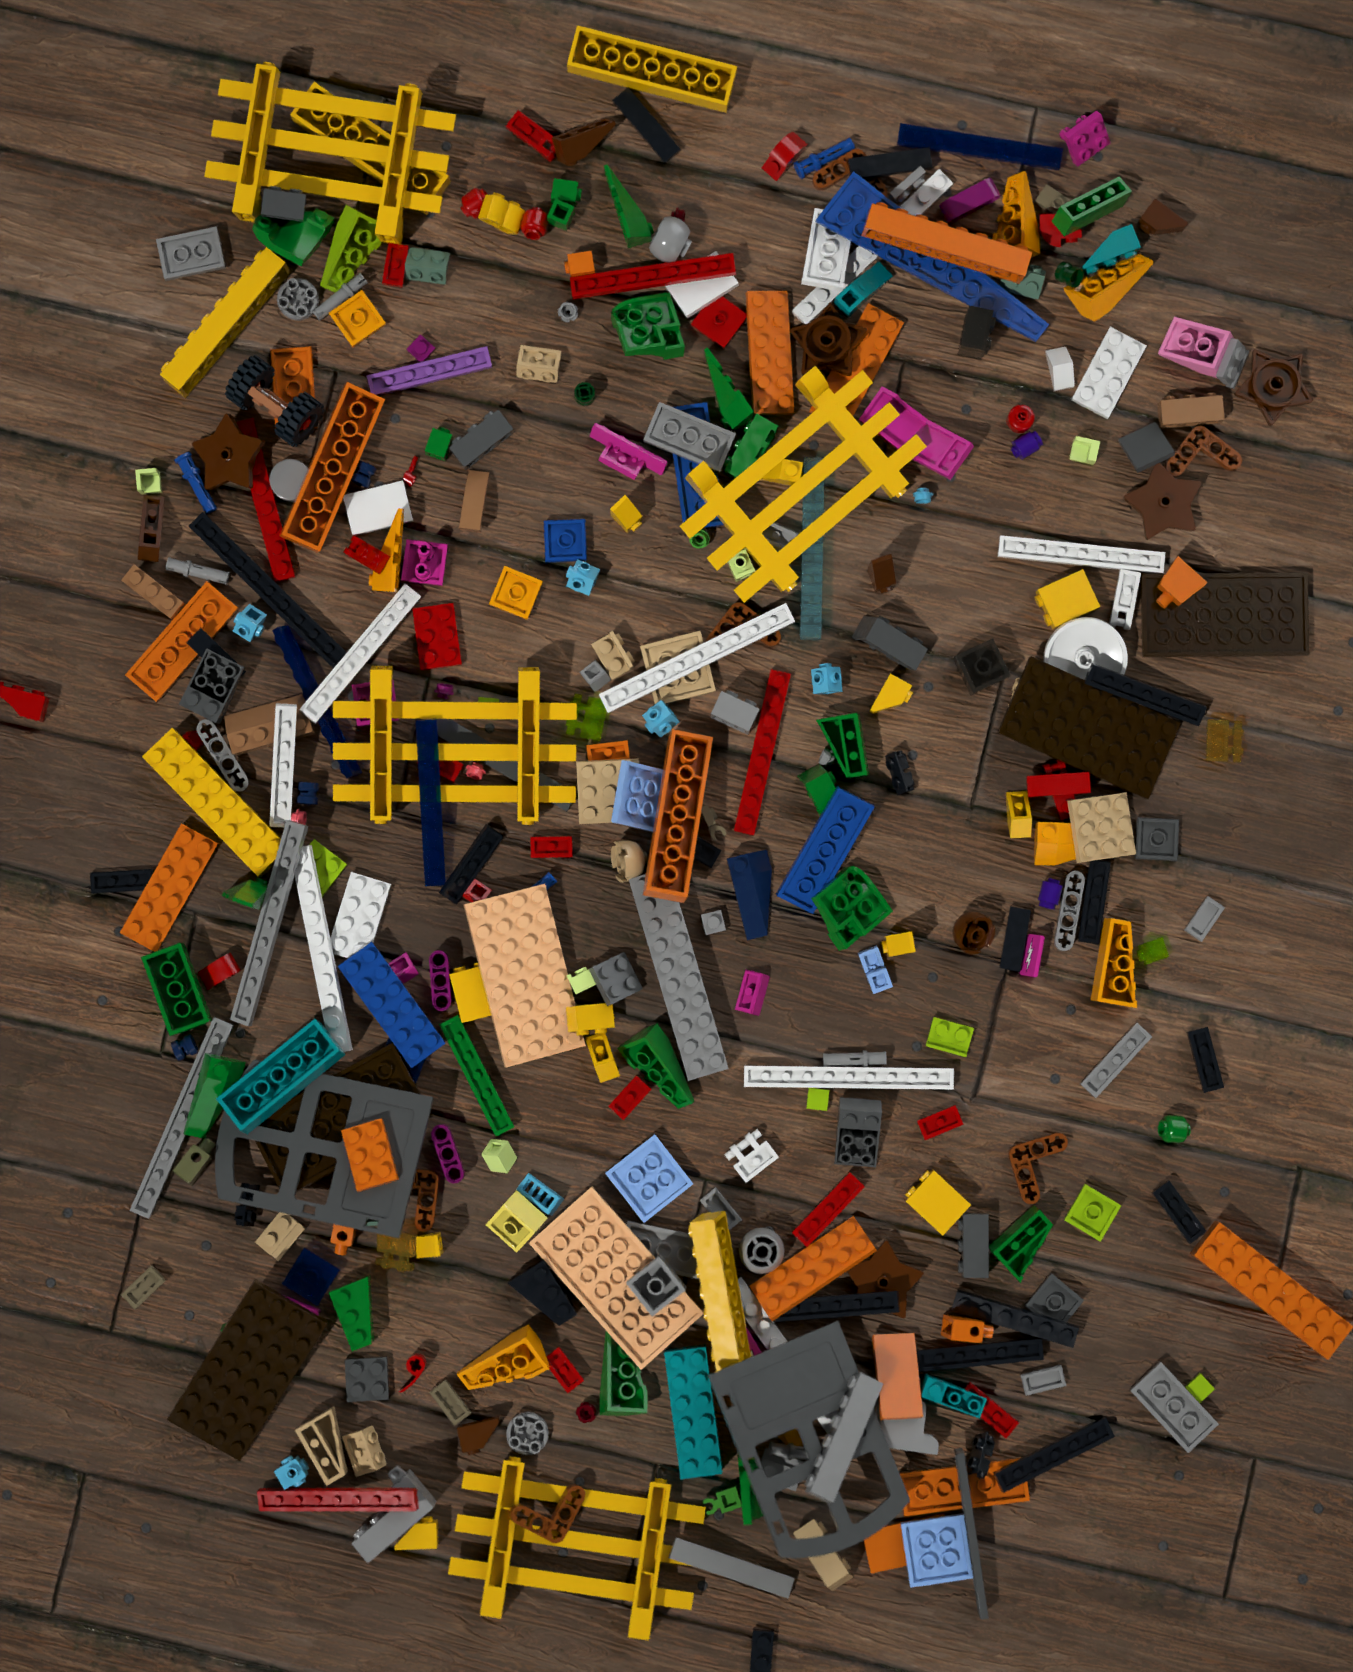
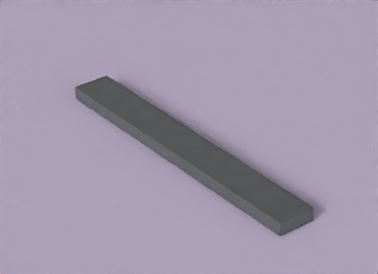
(455, 733)
(971, 1533)

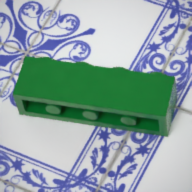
(1091, 206)

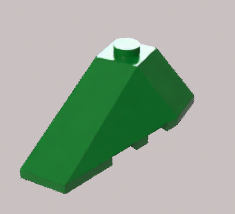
(631, 218)
(656, 1059)
(215, 1078)
(621, 1383)

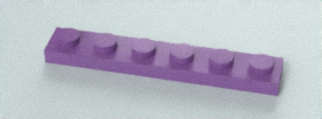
(429, 371)

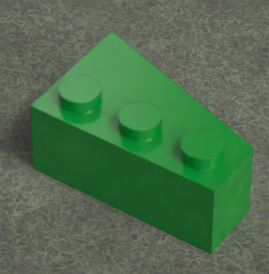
(751, 447)
(847, 743)
(818, 785)
(1021, 1241)
(355, 1311)

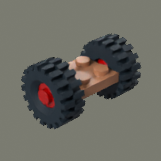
(252, 386)

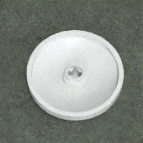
(1086, 642)

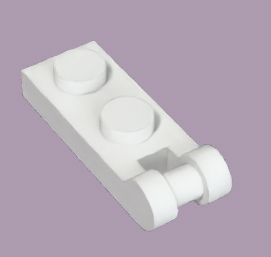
(1125, 598)

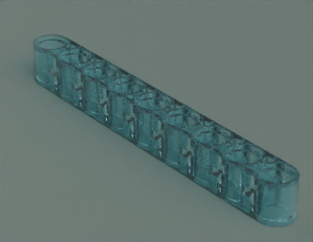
(812, 562)

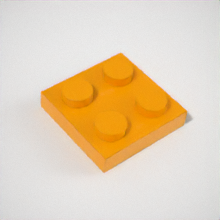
(357, 318)
(515, 592)

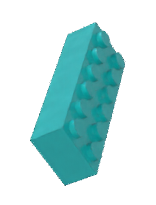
(280, 1076)
(693, 1411)

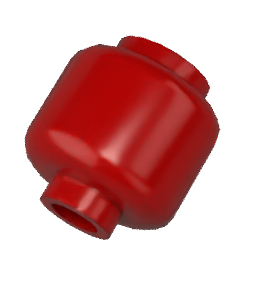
(473, 202)
(534, 223)
(1018, 425)

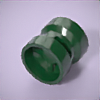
(1067, 273)
(583, 397)

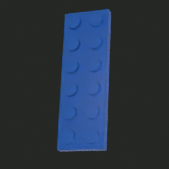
(688, 497)
(825, 849)
(391, 1004)

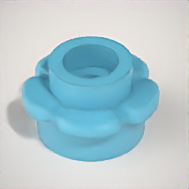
(922, 496)

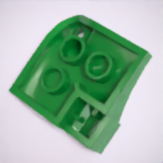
(294, 238)
(649, 326)
(850, 906)
(750, 1505)

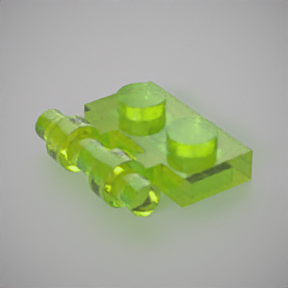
(593, 720)

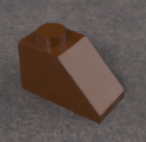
(1161, 220)
(476, 1434)

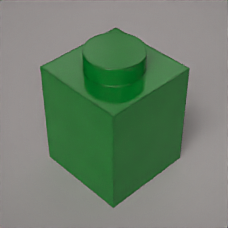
(566, 191)
(561, 214)
(439, 443)

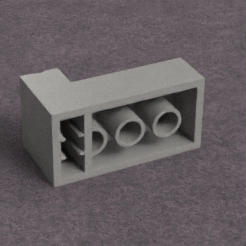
(390, 1525)

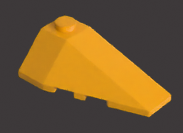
(1018, 216)
(1103, 291)
(390, 575)
(1053, 843)
(510, 1359)

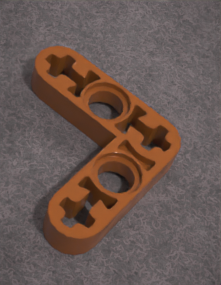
(843, 160)
(1204, 446)
(737, 621)
(1025, 1162)
(426, 1190)
(549, 1524)

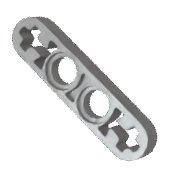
(225, 753)
(1067, 910)

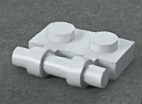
(756, 1160)

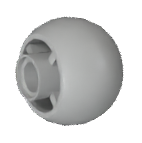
(670, 240)
(747, 1260)

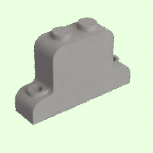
(907, 1433)

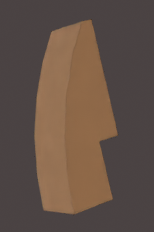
(474, 501)

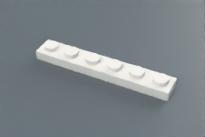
(283, 764)

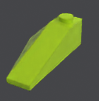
(350, 247)

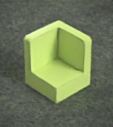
(1084, 450)
(148, 481)
(499, 1156)

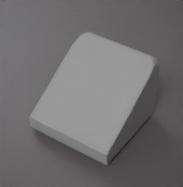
(595, 676)

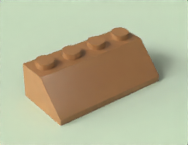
(254, 727)

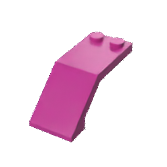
(944, 449)

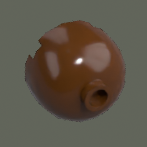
(973, 932)

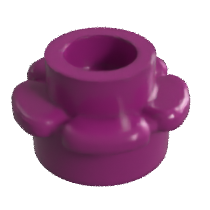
(444, 690)

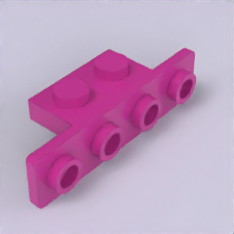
(625, 455)

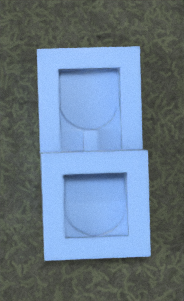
(875, 969)

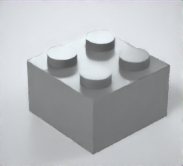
(735, 712)
(656, 1285)

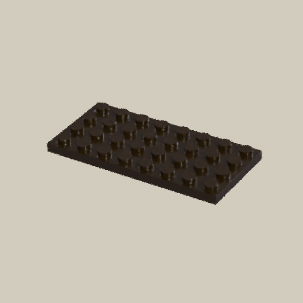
(1229, 617)
(1088, 728)
(380, 1068)
(247, 1370)

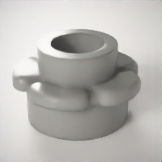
(567, 306)
(826, 757)

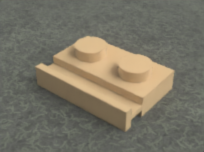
(280, 1235)

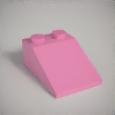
(1195, 346)

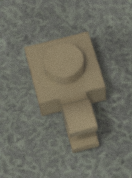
(710, 816)

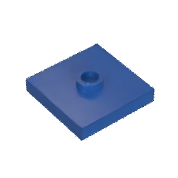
(565, 540)

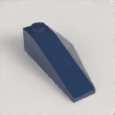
(752, 886)

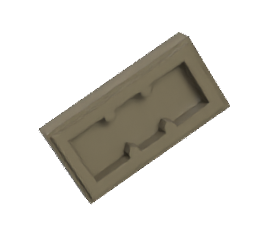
(1050, 199)
(143, 1287)
(450, 1402)

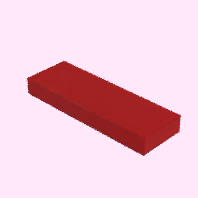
(1058, 784)
(994, 1414)

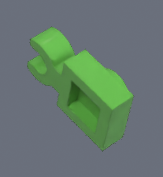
(726, 1500)

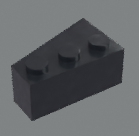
(545, 1292)

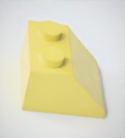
(516, 1221)

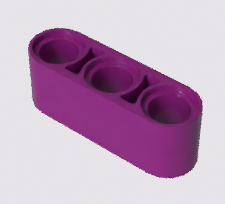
(969, 200)
(445, 990)
(447, 1164)

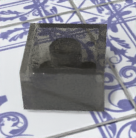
(975, 332)
(981, 667)

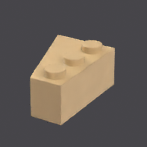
(324, 1445)
(830, 1567)

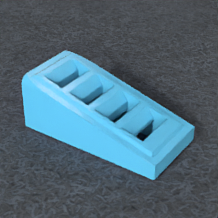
(535, 1200)

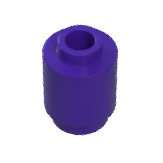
(1026, 445)
(1050, 894)

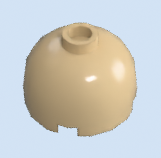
(628, 859)

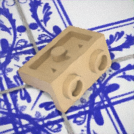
(538, 364)
(613, 656)
(364, 1451)

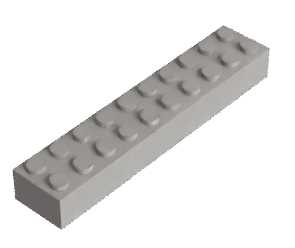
(680, 983)

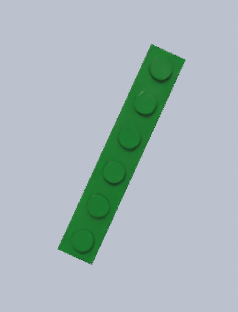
(477, 1076)

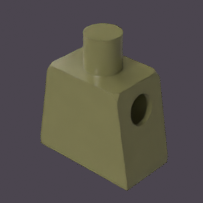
(189, 1170)

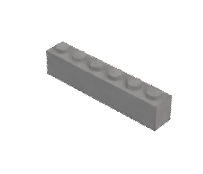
(843, 1437)

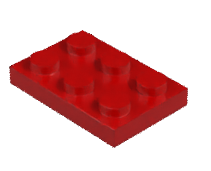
(437, 636)

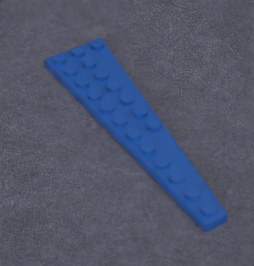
(847, 217)

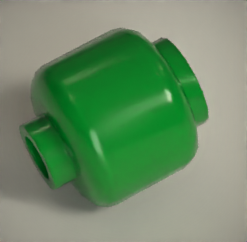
(1174, 1129)

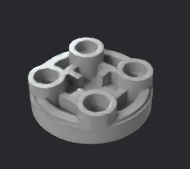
(297, 299)
(287, 478)
(527, 1433)

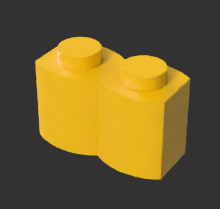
(501, 214)

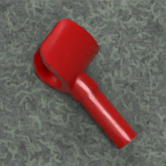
(408, 477)

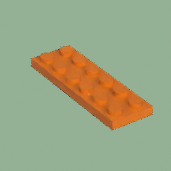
(770, 352)
(869, 353)
(169, 653)
(169, 888)
(812, 1268)
(939, 1489)

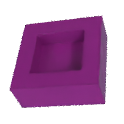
(421, 349)

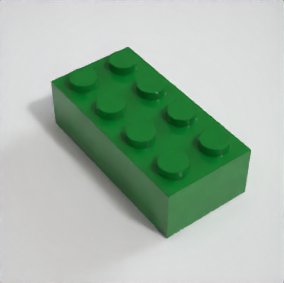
(176, 989)

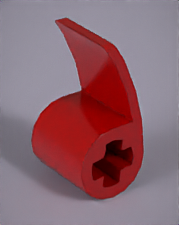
(219, 970)
(416, 1372)

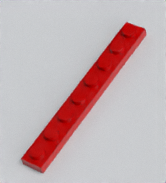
(653, 276)
(268, 513)
(762, 752)
(338, 1499)

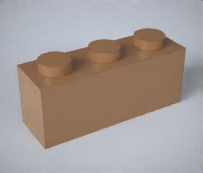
(1190, 411)
(153, 592)

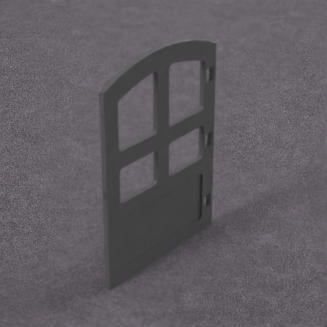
(405, 1123)
(789, 1391)

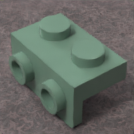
(426, 265)
(1029, 286)

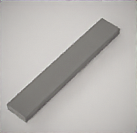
(731, 1567)

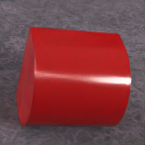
(476, 891)

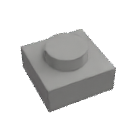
(713, 922)

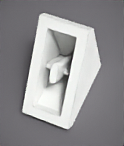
(1060, 368)

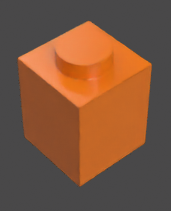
(579, 264)

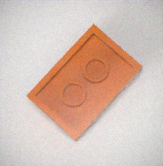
(370, 1155)

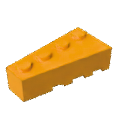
(1115, 965)

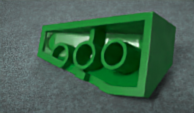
(731, 404)
(248, 893)

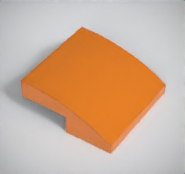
(608, 751)

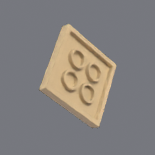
(687, 687)
(597, 789)
(1101, 827)

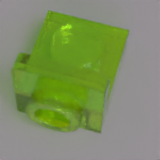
(1152, 951)

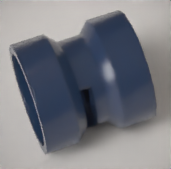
(366, 470)
(308, 793)
(184, 1047)

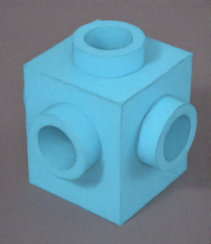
(582, 577)
(246, 625)
(826, 679)
(660, 719)
(285, 1474)

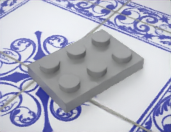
(190, 253)

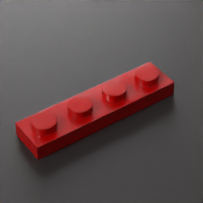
(828, 1209)

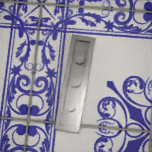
(1115, 1060)

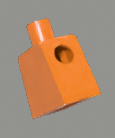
(1179, 583)
(341, 1239)
(958, 1329)

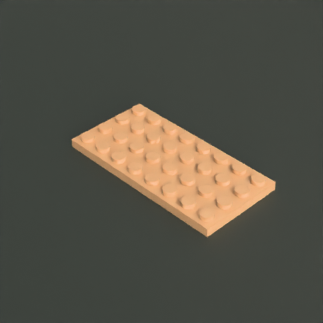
(523, 974)
(594, 1259)

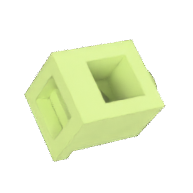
(743, 571)
(582, 980)

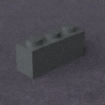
(481, 439)
(974, 1245)

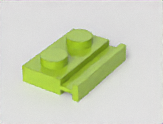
(949, 1037)

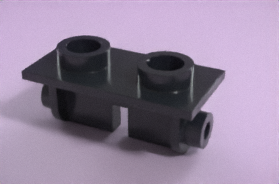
(901, 781)
(245, 1214)
(982, 1446)

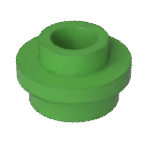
(695, 542)

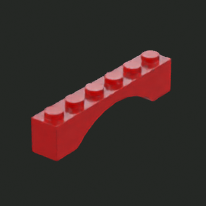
(26, 704)

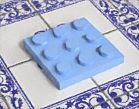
(637, 795)
(649, 1178)
(936, 1550)

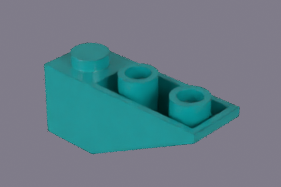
(1118, 245)
(862, 289)
(951, 1396)

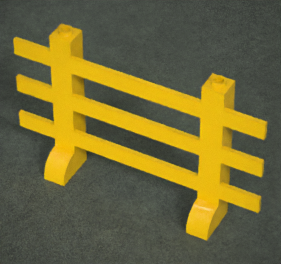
(398, 155)
(856, 441)
(527, 751)
(503, 1531)

